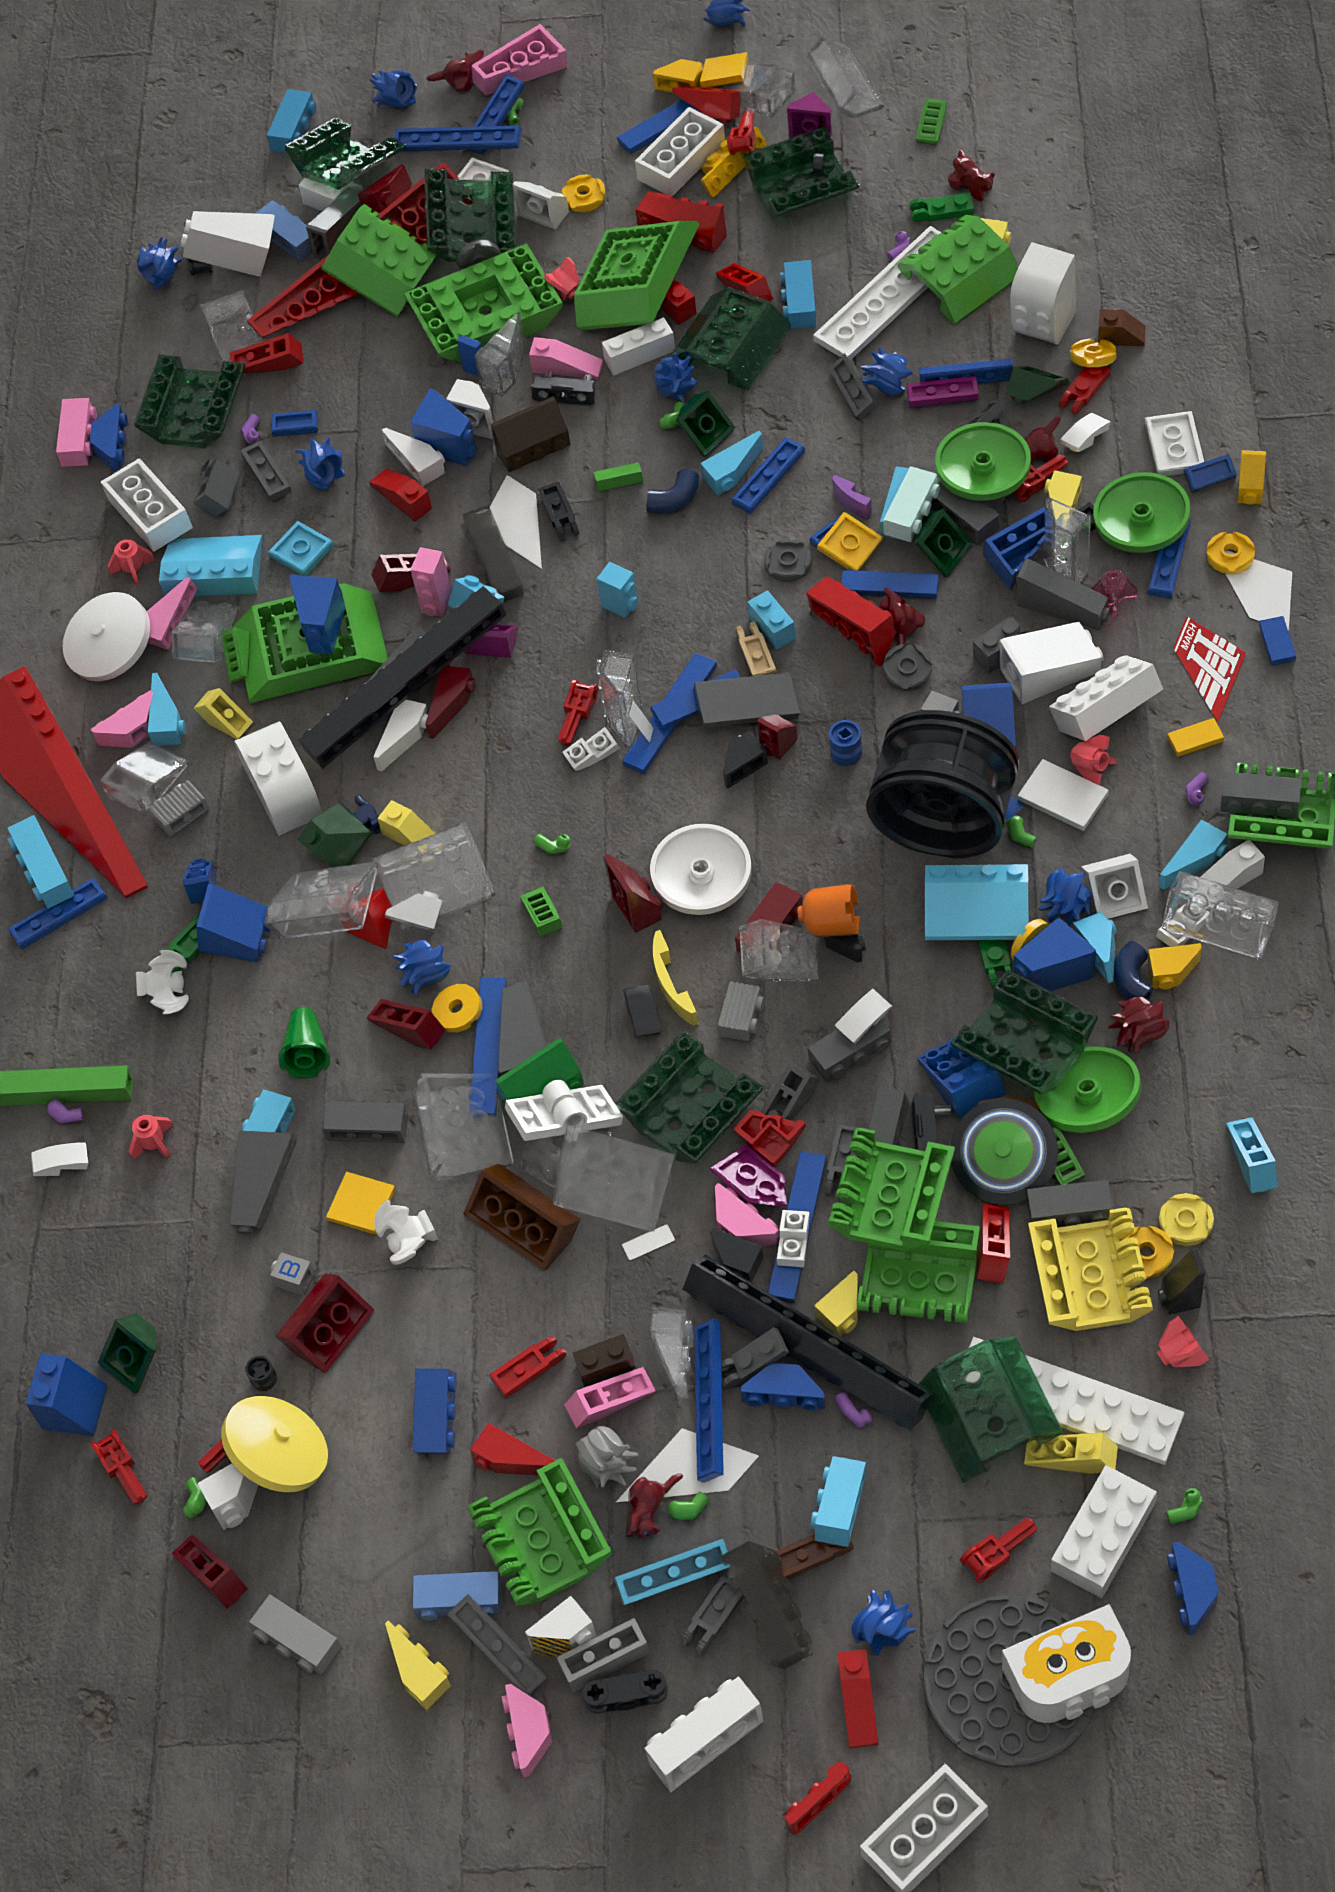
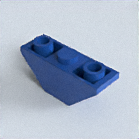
(109, 437)
(197, 879)
(783, 1387)
(1194, 1585)

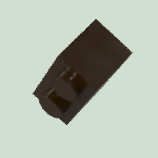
(604, 1360)

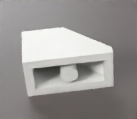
(417, 911)

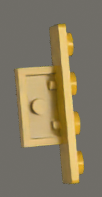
(723, 167)

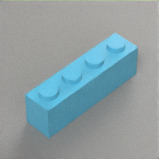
(41, 862)
(671, 1572)

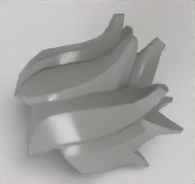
(604, 1456)

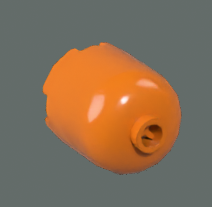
(830, 911)

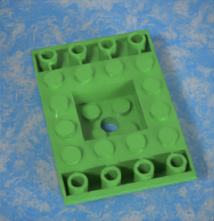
(631, 274)
(498, 285)
(280, 655)

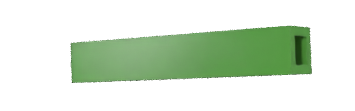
(66, 1085)

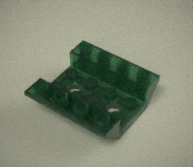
(333, 159)
(789, 168)
(487, 218)
(746, 338)
(173, 402)
(1035, 1025)
(673, 1092)
(1004, 1392)

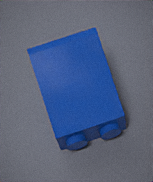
(444, 428)
(319, 610)
(991, 705)
(231, 925)
(1056, 958)
(65, 1396)

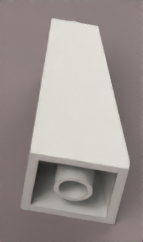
(229, 240)
(1048, 660)

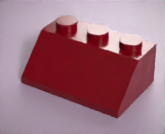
(325, 1322)

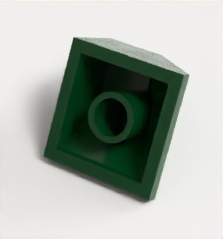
(1031, 383)
(704, 422)
(942, 541)
(335, 836)
(129, 1350)

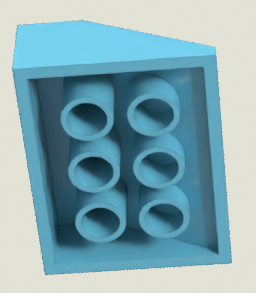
(214, 564)
(976, 902)

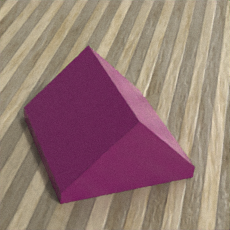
(808, 115)
(496, 642)

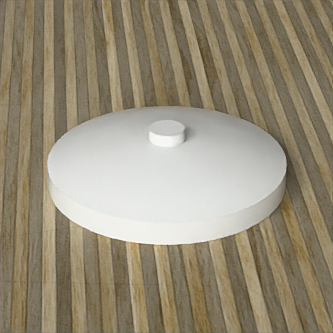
(106, 636)
(700, 869)

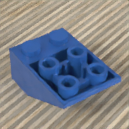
(960, 1078)

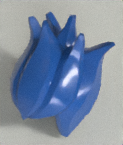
(725, 12)
(394, 88)
(158, 263)
(887, 372)
(674, 377)
(321, 464)
(1065, 896)
(422, 965)
(882, 1623)

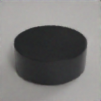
(818, 164)

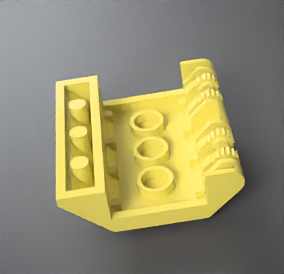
(1090, 1272)

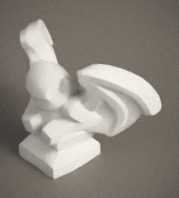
(161, 982)
(409, 1231)

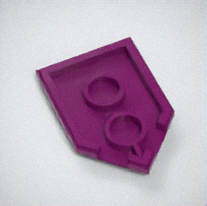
(752, 1177)

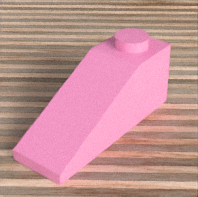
(562, 359)
(168, 613)
(608, 1397)

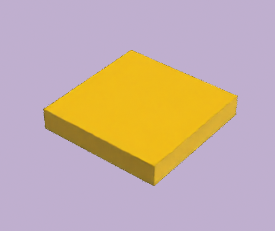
(724, 70)
(849, 542)
(358, 1202)

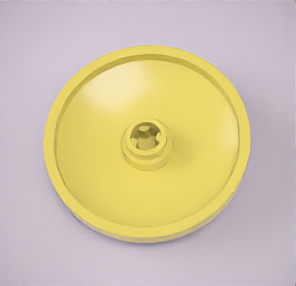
(274, 1444)

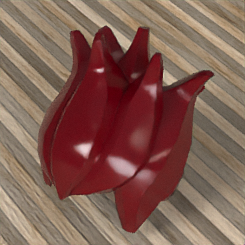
(1139, 1023)

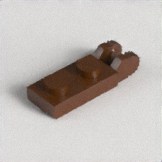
(807, 1555)

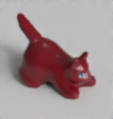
(458, 72)
(970, 176)
(1042, 442)
(905, 617)
(645, 1499)

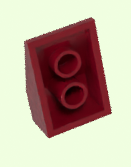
(632, 895)

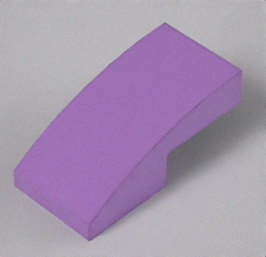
(855, 502)

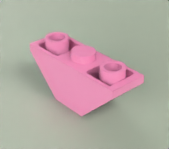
(126, 726)
(743, 1219)
(528, 1728)

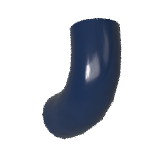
(675, 498)
(1126, 972)

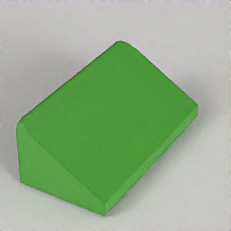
(618, 477)

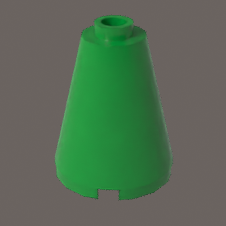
(303, 1046)

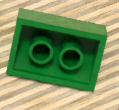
(537, 1071)

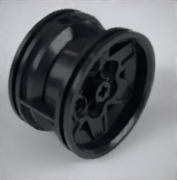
(943, 784)

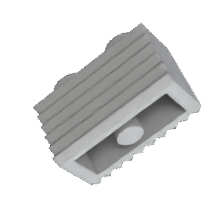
(178, 808)
(740, 1011)

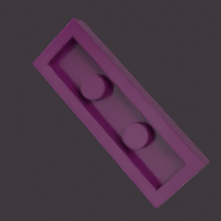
(942, 391)

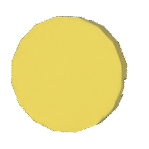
(1186, 1219)

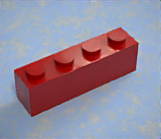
(663, 208)
(853, 617)

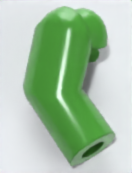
(512, 116)
(669, 420)
(1017, 832)
(560, 845)
(196, 1501)
(1188, 1509)
(688, 1510)

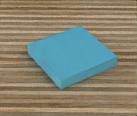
(301, 548)

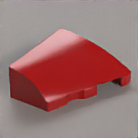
(769, 1135)

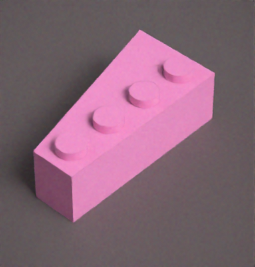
(523, 58)

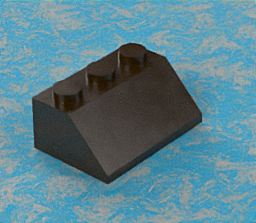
(530, 434)

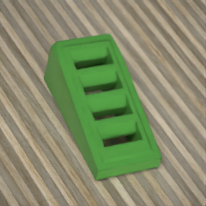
(932, 108)
(236, 652)
(545, 926)
(1072, 1162)

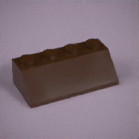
(521, 1215)

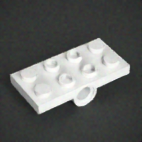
(559, 1106)

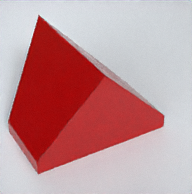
(376, 926)

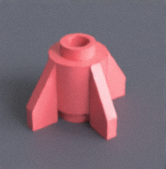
(564, 281)
(129, 557)
(1091, 757)
(148, 1134)
(1180, 1346)

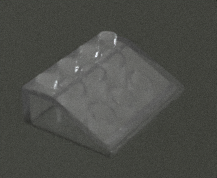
(437, 864)
(322, 901)
(453, 1139)
(611, 1178)

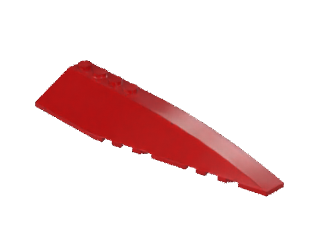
(320, 290)
(52, 780)

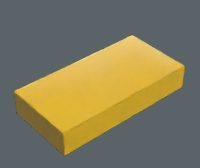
(1195, 737)

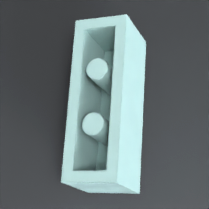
(911, 504)

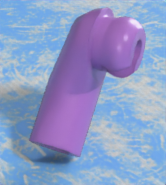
(901, 244)
(248, 429)
(1193, 789)
(62, 1114)
(849, 1410)

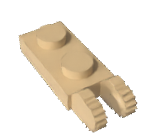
(755, 651)

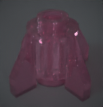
(1115, 587)

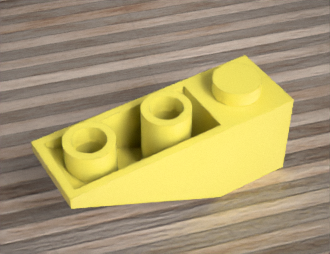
(1073, 1453)
(420, 1677)

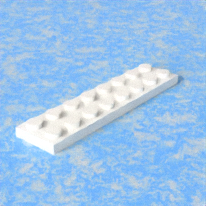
(874, 305)
(1095, 1407)

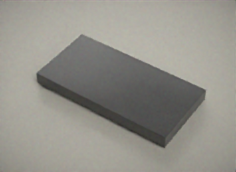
(745, 699)

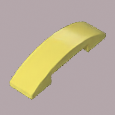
(680, 1002)

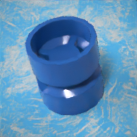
(845, 743)

